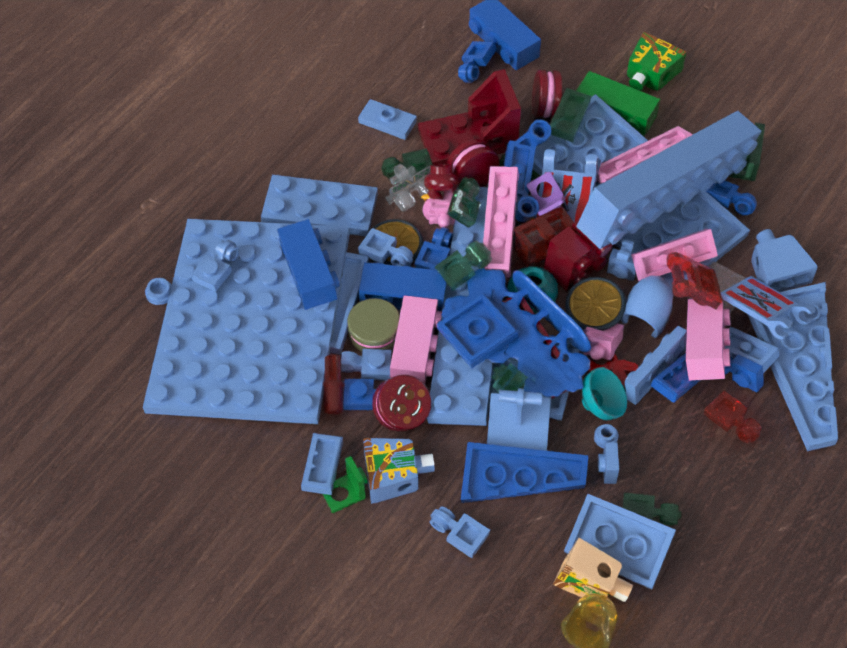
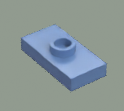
(387, 119)
(322, 464)

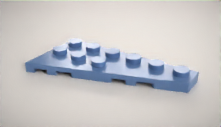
(805, 368)

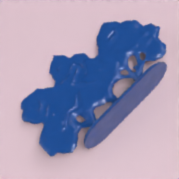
(533, 356)

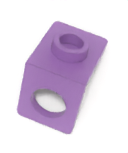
(549, 203)

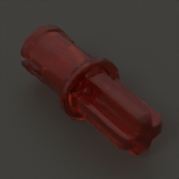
(333, 385)

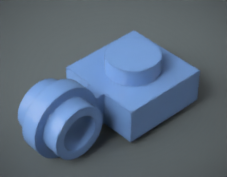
(381, 246)
(214, 271)
(608, 461)
(466, 533)

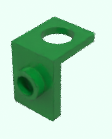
(353, 482)

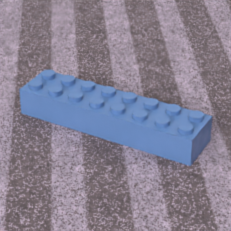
(667, 179)

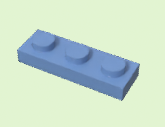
(669, 350)

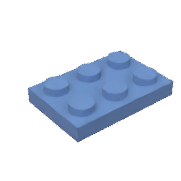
(626, 537)

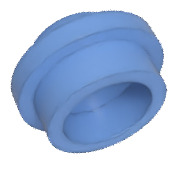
(158, 291)

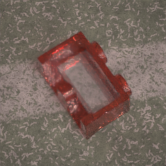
(535, 235)

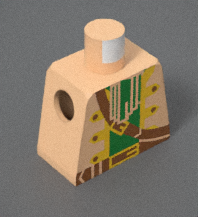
(591, 571)

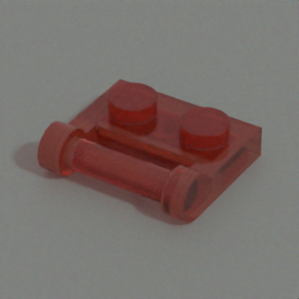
(701, 282)

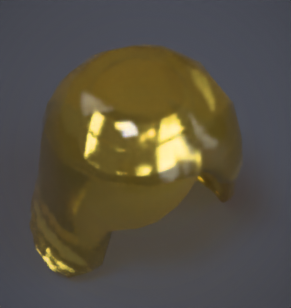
(596, 610)

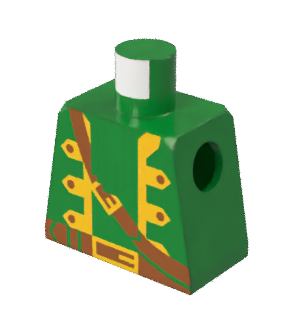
(654, 63)

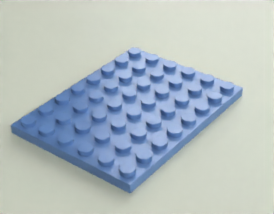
(251, 342)

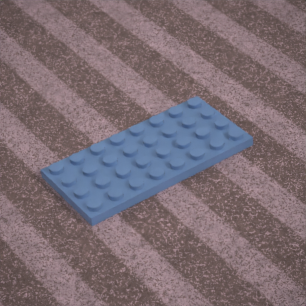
(608, 136)

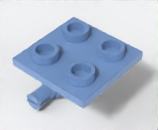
(519, 419)

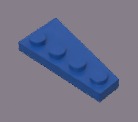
(515, 471)

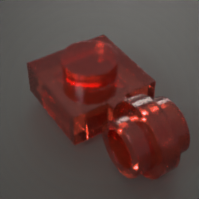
(727, 412)

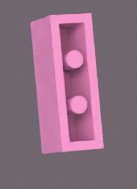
(416, 338)
(707, 341)

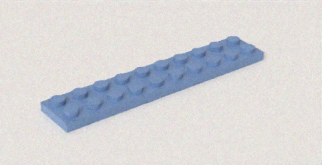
(457, 391)

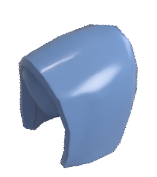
(651, 301)

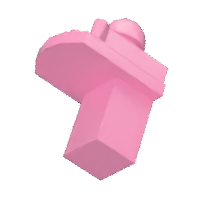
(436, 210)
(604, 342)

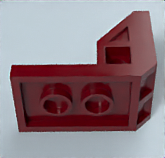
(490, 116)

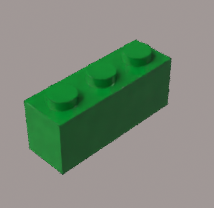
(631, 104)

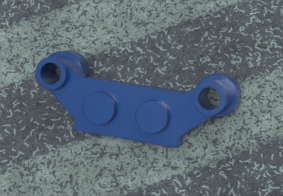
(521, 155)

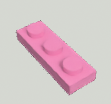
(652, 261)

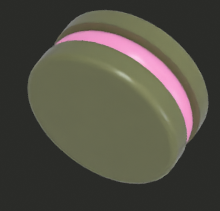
(373, 324)

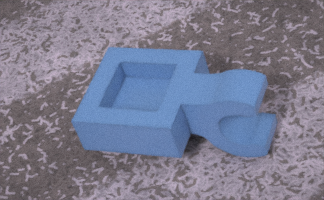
(621, 261)
(372, 364)

